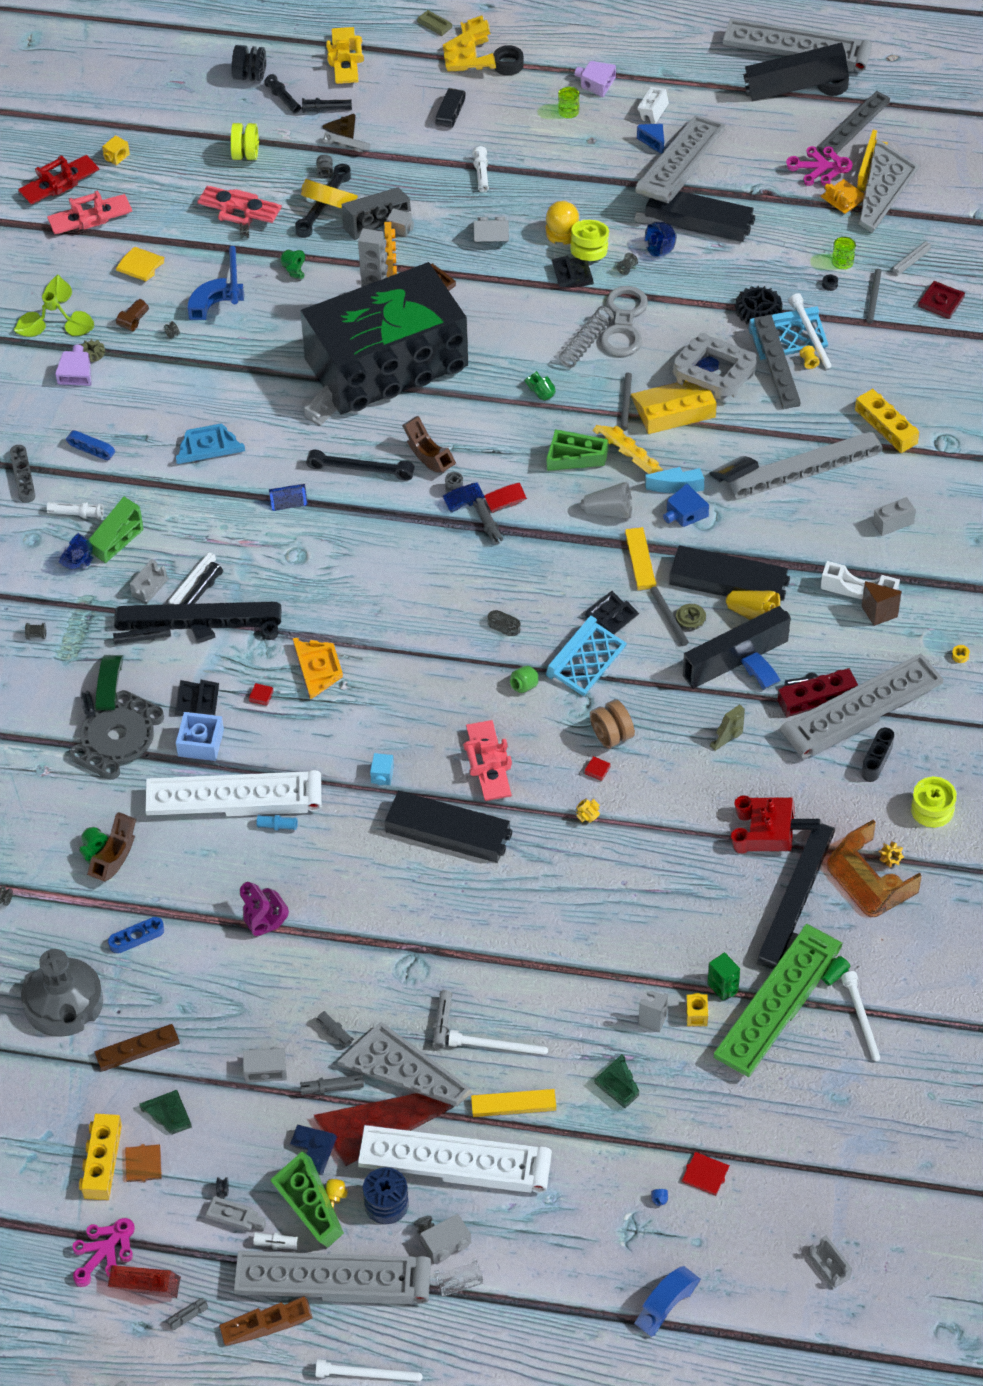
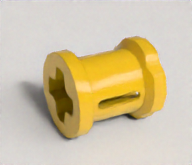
(809, 357)

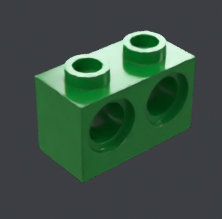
(723, 976)

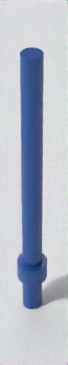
(234, 290)

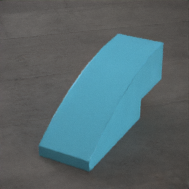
(674, 479)

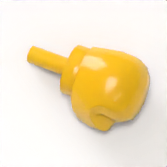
(336, 1190)

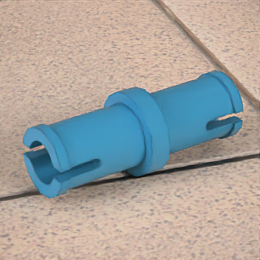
(277, 822)

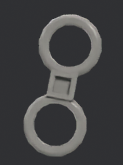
(624, 321)

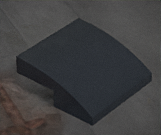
(572, 272)
(734, 469)
(612, 612)
(197, 697)

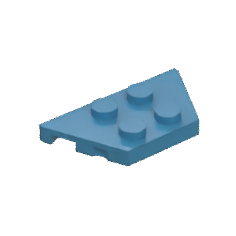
(208, 443)

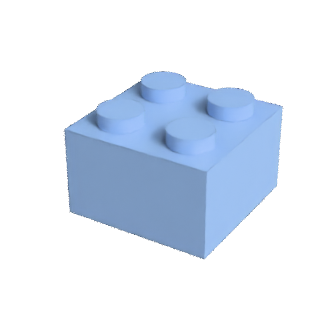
(199, 736)

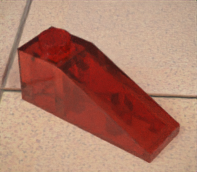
(145, 1281)

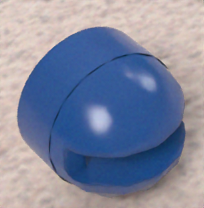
(659, 1196)

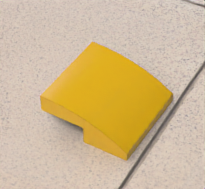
(140, 264)

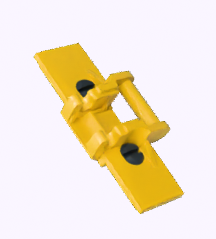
(340, 57)

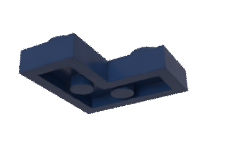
(318, 1144)

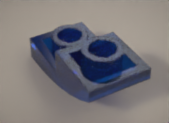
(463, 496)

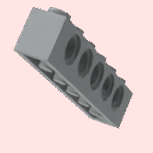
(372, 256)

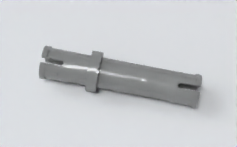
(440, 1038)

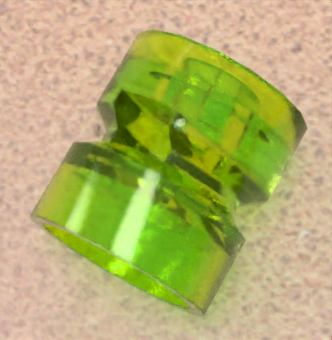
(568, 102)
(843, 253)

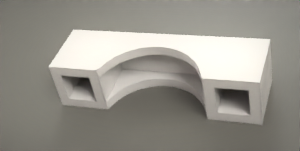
(839, 580)

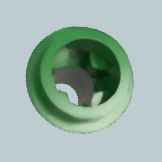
(836, 970)

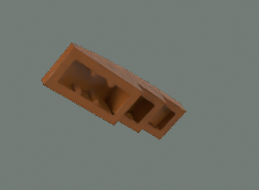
(265, 1322)

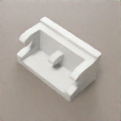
(653, 104)

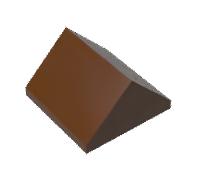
(880, 602)

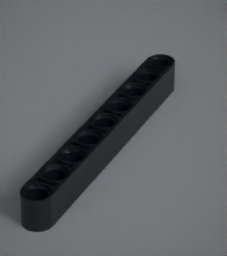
(208, 614)
(795, 896)

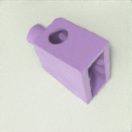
(597, 77)
(74, 367)

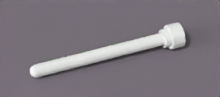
(796, 302)
(850, 981)
(458, 1039)
(325, 1369)

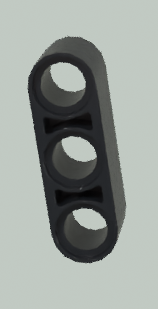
(450, 107)
(882, 746)

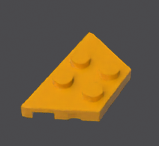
(318, 665)

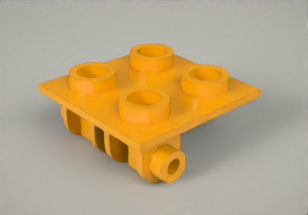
(842, 196)

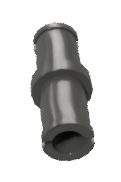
(334, 1029)

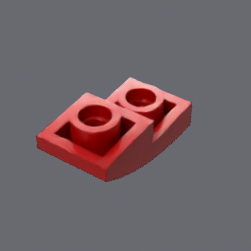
(505, 496)

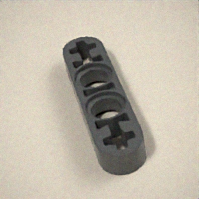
(22, 473)

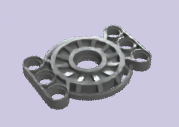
(119, 751)

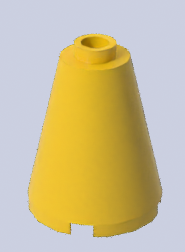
(752, 603)

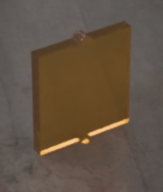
(143, 1163)

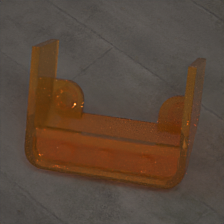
(861, 882)

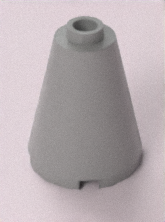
(609, 502)

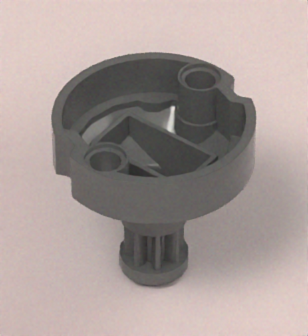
(60, 993)

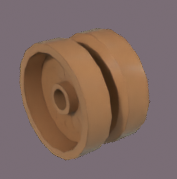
(612, 724)

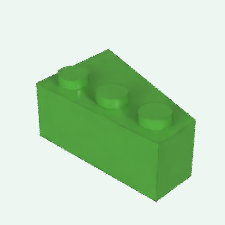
(576, 451)
(117, 530)

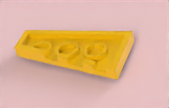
(628, 447)

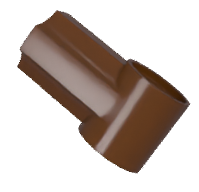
(130, 318)

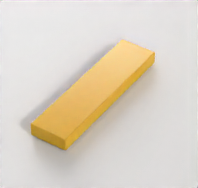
(640, 558)
(513, 1103)

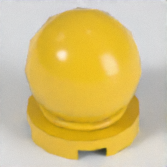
(559, 220)

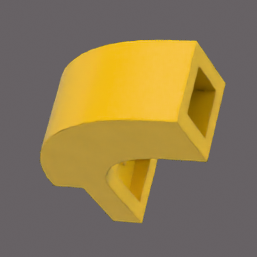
(326, 193)

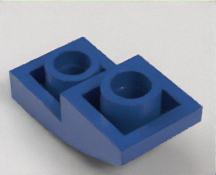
(761, 669)

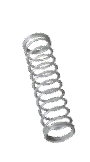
(563, 361)

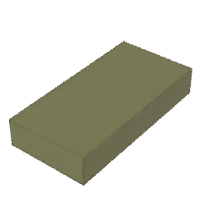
(434, 22)

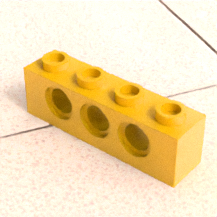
(887, 420)
(100, 1187)

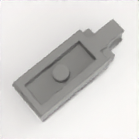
(332, 138)
(234, 1215)

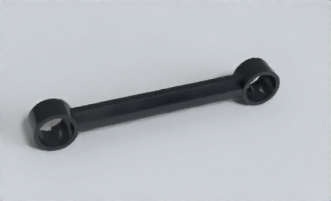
(319, 206)
(317, 459)

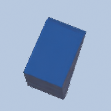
(652, 136)

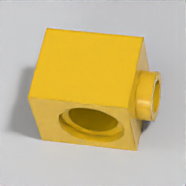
(116, 150)
(694, 1016)

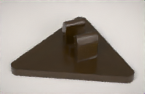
(343, 126)

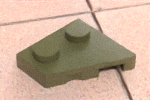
(730, 728)

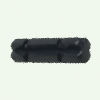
(87, 703)

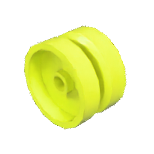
(244, 141)
(589, 240)
(933, 802)

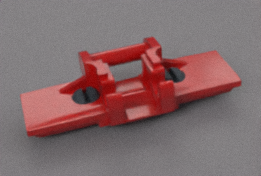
(55, 185)

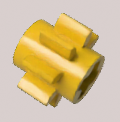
(587, 810)
(891, 854)

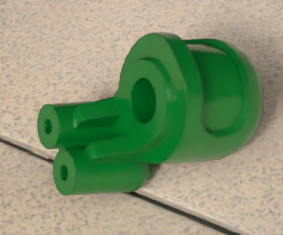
(293, 262)
(542, 387)
(93, 842)

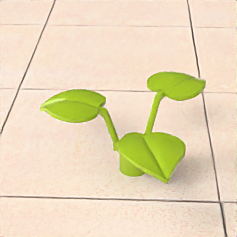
(56, 291)

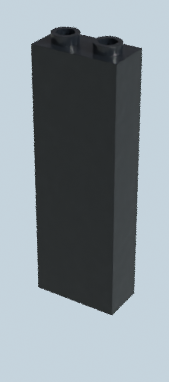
(796, 72)
(704, 215)
(724, 573)
(729, 648)
(448, 826)

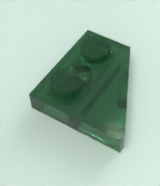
(618, 1082)
(168, 1111)

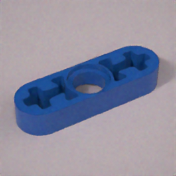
(90, 445)
(139, 927)

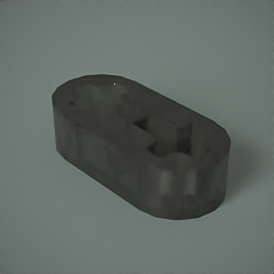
(504, 622)

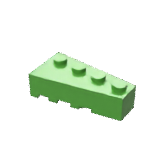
(307, 1196)

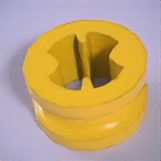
(960, 649)

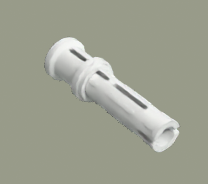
(480, 164)
(84, 510)

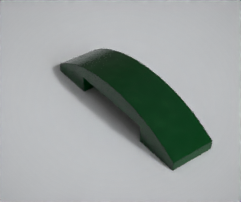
(108, 681)

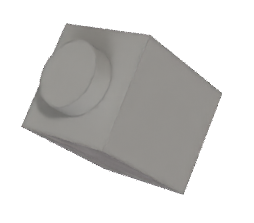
(401, 222)

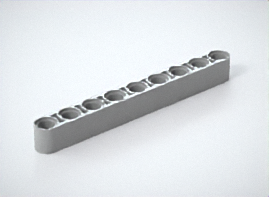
(806, 465)

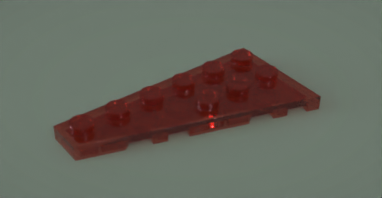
(394, 1113)

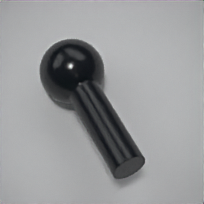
(808, 676)

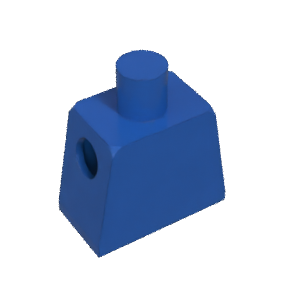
(686, 507)

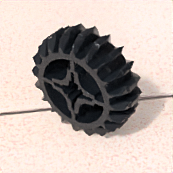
(757, 303)

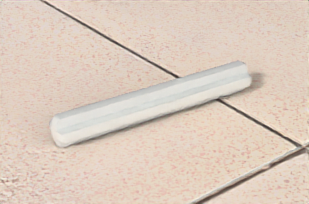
(192, 579)

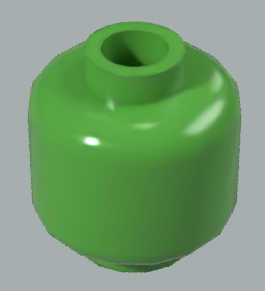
(524, 679)

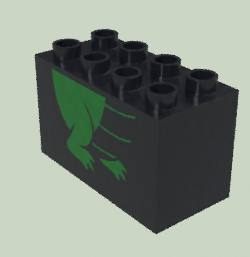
(385, 338)

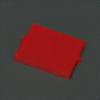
(705, 1173)

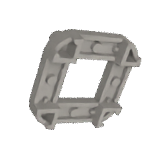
(685, 369)

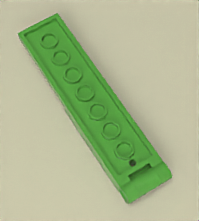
(778, 1000)

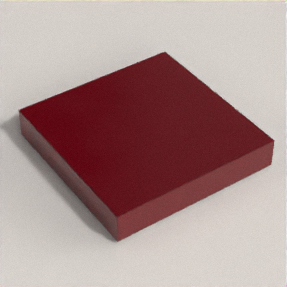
(941, 299)

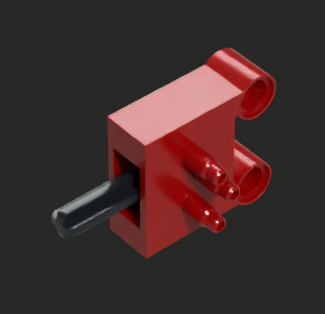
(770, 824)

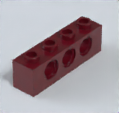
(814, 692)

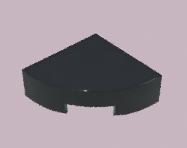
(202, 633)

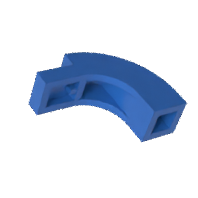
(207, 295)
(665, 1296)

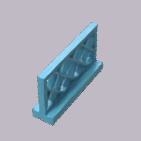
(784, 322)
(571, 650)

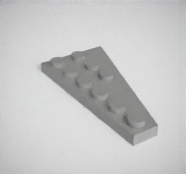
(886, 180)
(396, 1061)

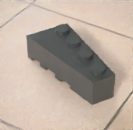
(372, 210)

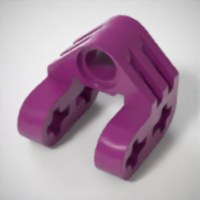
(262, 918)

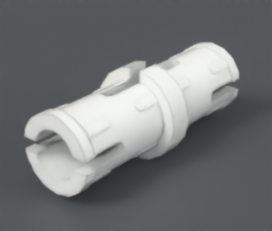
(286, 1242)

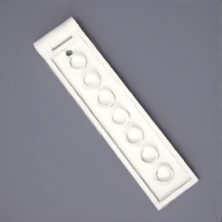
(235, 794)
(457, 1159)

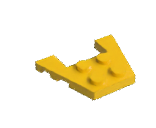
(461, 51)

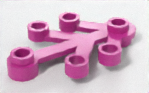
(820, 166)
(104, 1248)

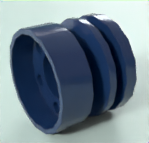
(385, 1195)

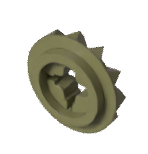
(99, 349)
(695, 611)

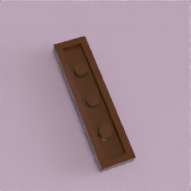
(137, 1047)

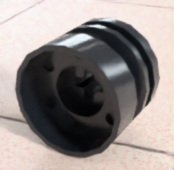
(248, 63)

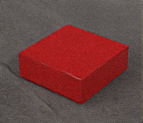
(261, 694)
(597, 768)

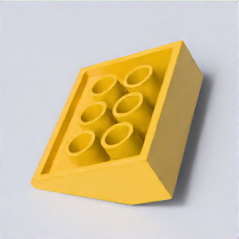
(674, 406)

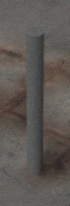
(874, 294)
(626, 401)
(670, 617)

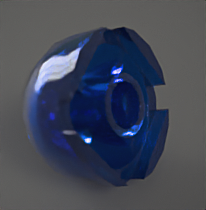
(660, 238)
(78, 553)

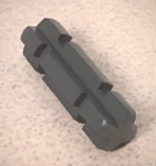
(187, 1313)

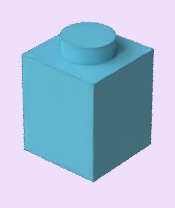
(382, 769)

